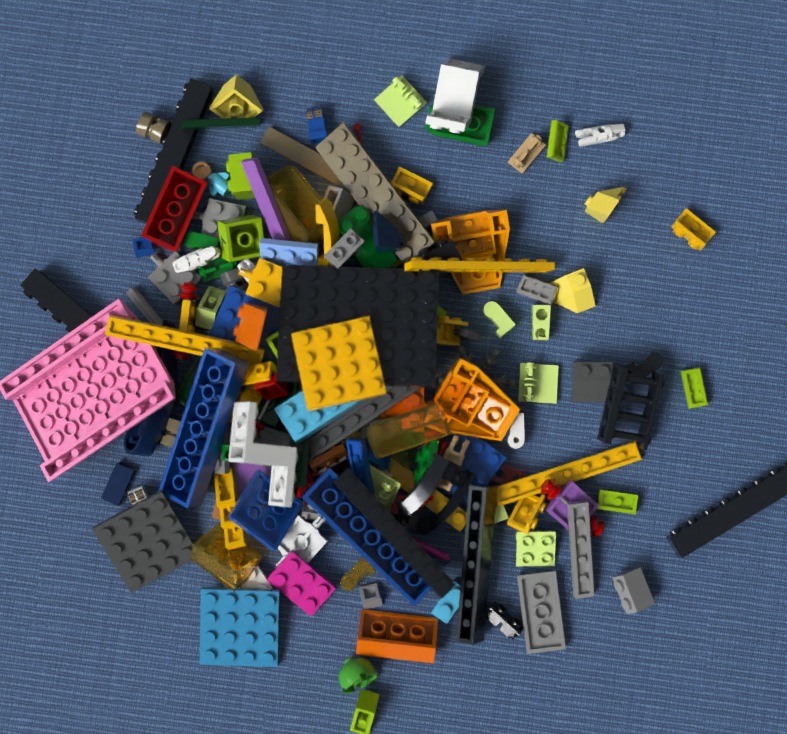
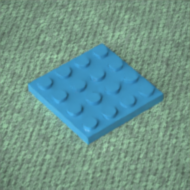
(239, 627)

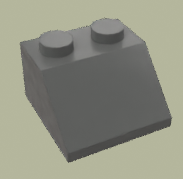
(590, 381)

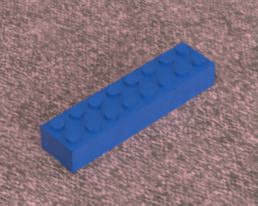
(203, 427)
(363, 537)

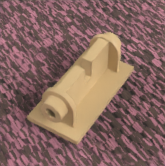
(526, 153)

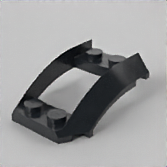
(439, 469)

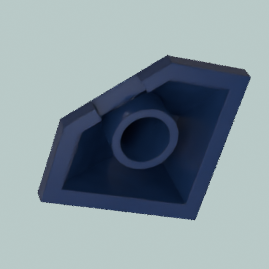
(386, 235)

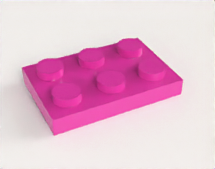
(301, 582)

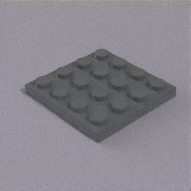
(145, 541)

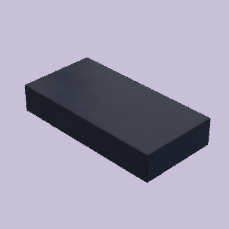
(117, 484)

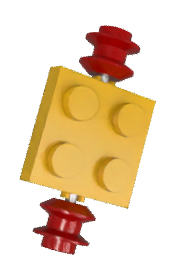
(188, 314)

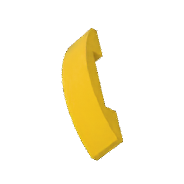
(326, 215)

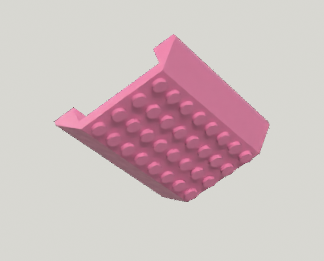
(87, 391)

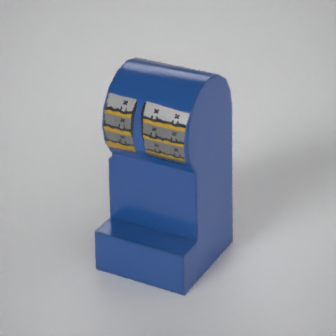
(316, 125)

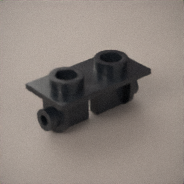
(511, 626)

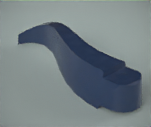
(145, 435)

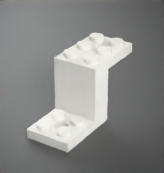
(455, 95)
(279, 457)

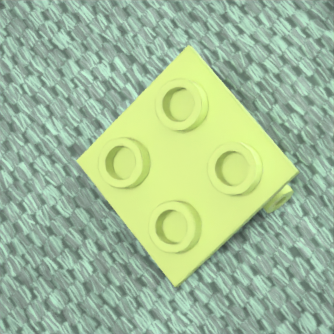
(400, 100)
(538, 383)
(384, 487)
(535, 548)

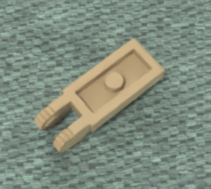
(454, 457)

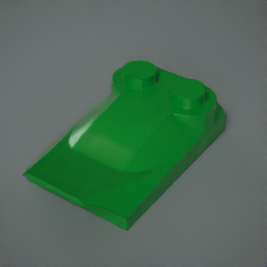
(476, 133)
(366, 255)

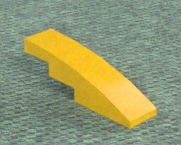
(226, 498)

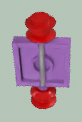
(568, 494)

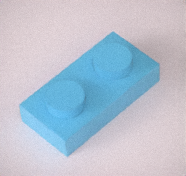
(447, 605)

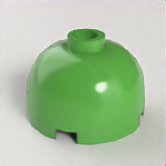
(356, 673)

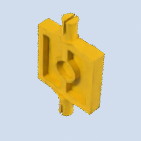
(264, 282)

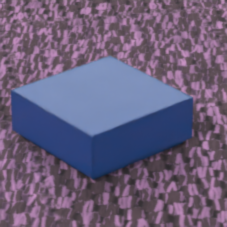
(143, 247)

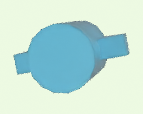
(218, 183)

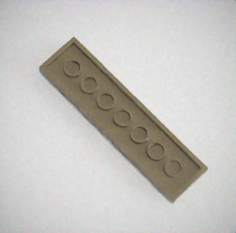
(372, 188)

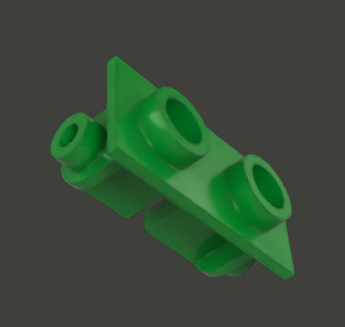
(216, 268)

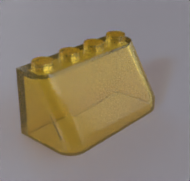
(296, 204)
(407, 428)

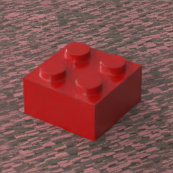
(271, 389)

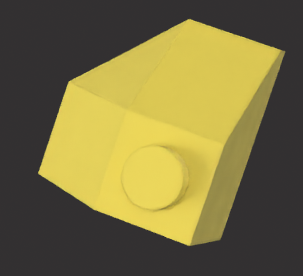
(236, 100)
(603, 203)
(574, 292)

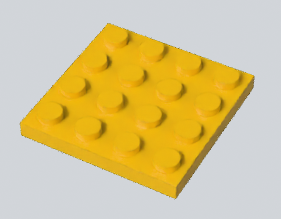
(338, 364)

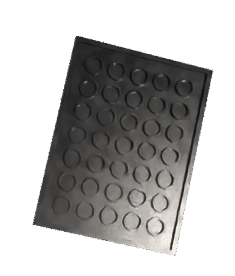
(399, 307)

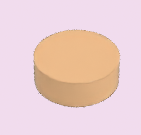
(201, 170)

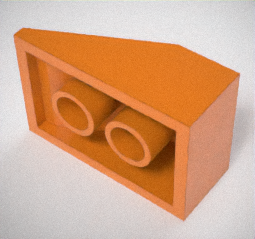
(251, 325)

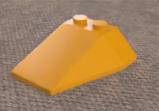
(477, 236)
(475, 403)

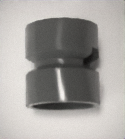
(232, 278)

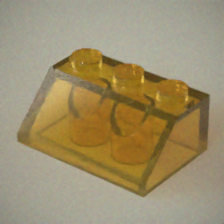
(228, 566)

